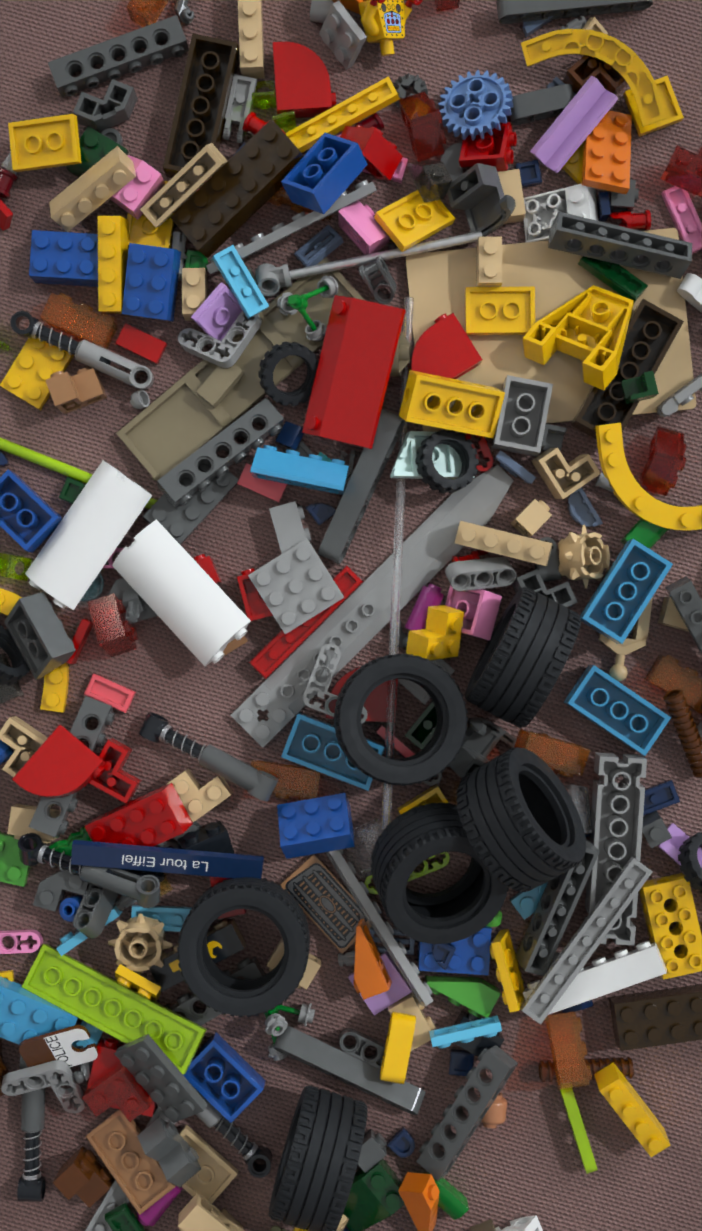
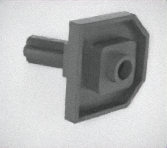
(134, 605)

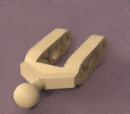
(640, 634)

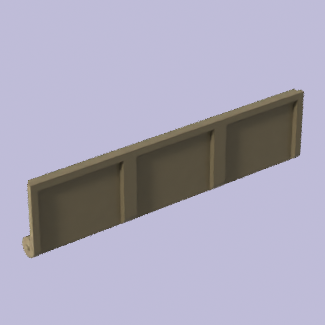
(184, 422)

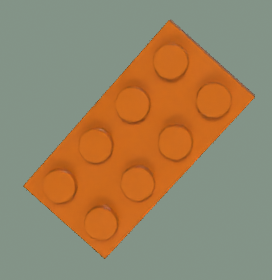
(608, 154)

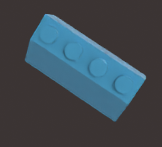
(299, 470)

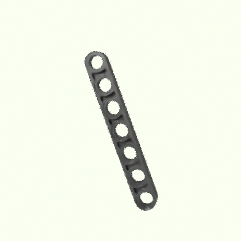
(531, 10)
(361, 488)
(348, 1070)

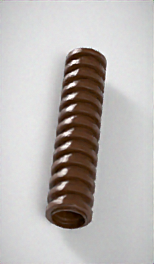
(686, 729)
(547, 1070)

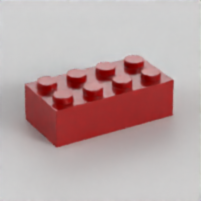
(143, 820)

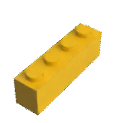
(112, 262)
(632, 1109)

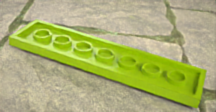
(112, 1006)

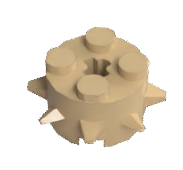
(583, 556)
(140, 943)

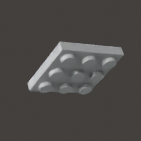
(296, 586)

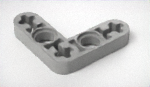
(225, 346)
(322, 688)
(19, 1082)

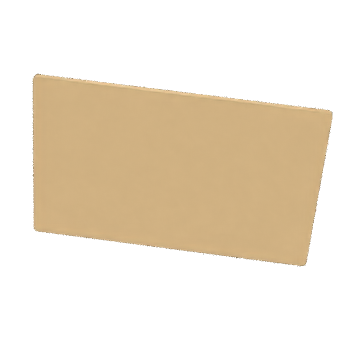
(439, 285)

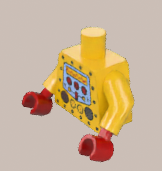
(385, 21)

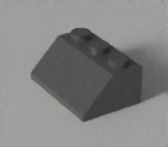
(39, 634)

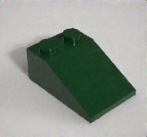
(372, 1197)

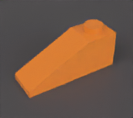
(369, 969)
(421, 1199)

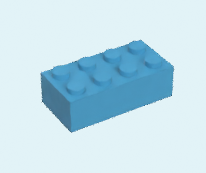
(625, 591)
(617, 709)
(316, 747)
(28, 1015)

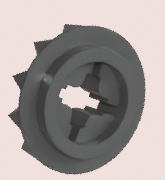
(405, 82)

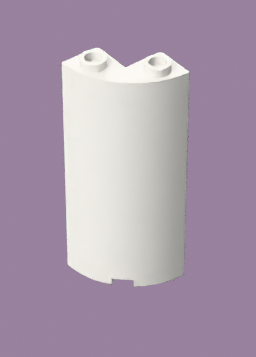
(87, 535)
(181, 593)

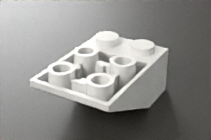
(543, 209)

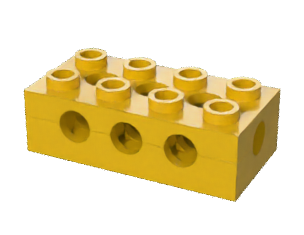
(444, 391)
(687, 928)

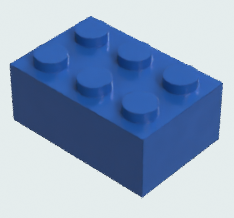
(324, 173)
(64, 258)
(151, 282)
(25, 513)
(315, 825)
(470, 956)
(224, 1077)

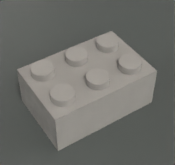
(522, 416)

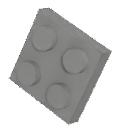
(342, 35)

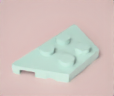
(444, 458)

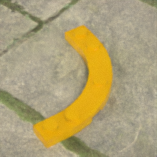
(607, 50)
(631, 493)
(55, 682)

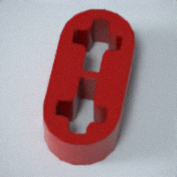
(485, 452)

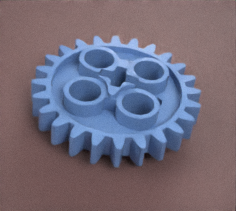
(475, 105)

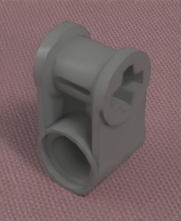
(377, 276)
(551, 571)

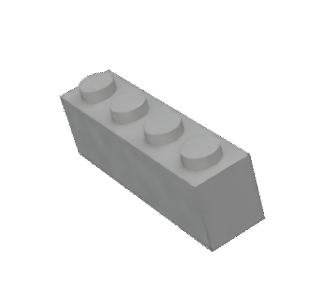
(288, 525)

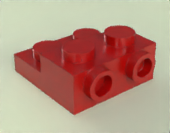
(491, 150)
(252, 600)

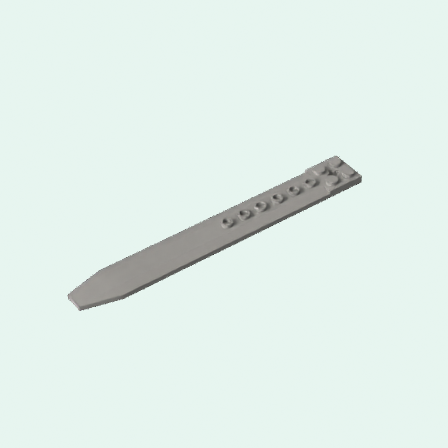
(370, 605)

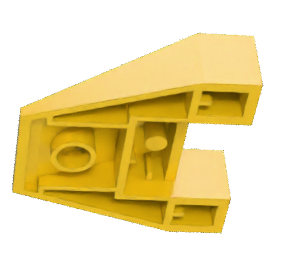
(587, 328)

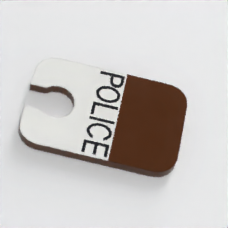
(58, 1046)

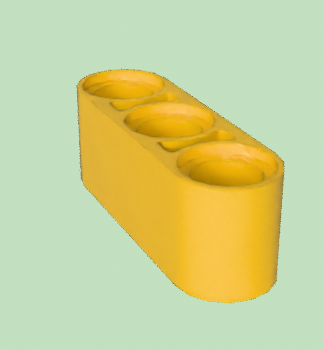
(397, 1047)

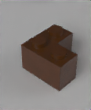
(590, 66)
(83, 1177)

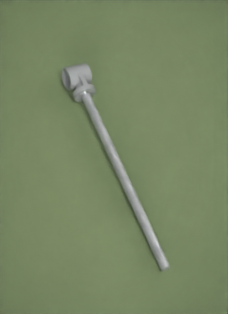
(272, 278)

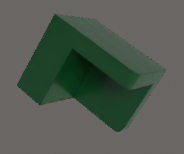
(639, 388)

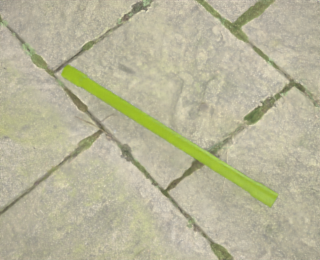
(51, 463)

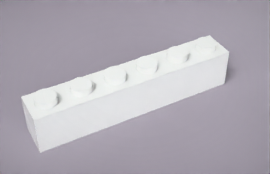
(610, 975)

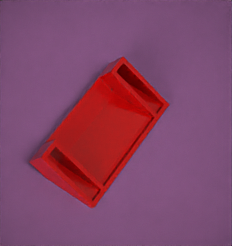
(353, 371)

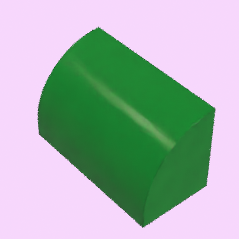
(645, 533)
(451, 1200)

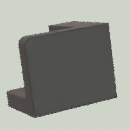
(553, 437)

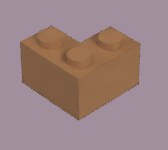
(75, 391)

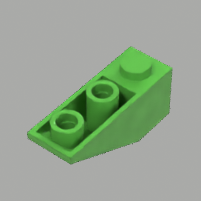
(469, 991)

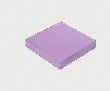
(218, 312)
(398, 988)

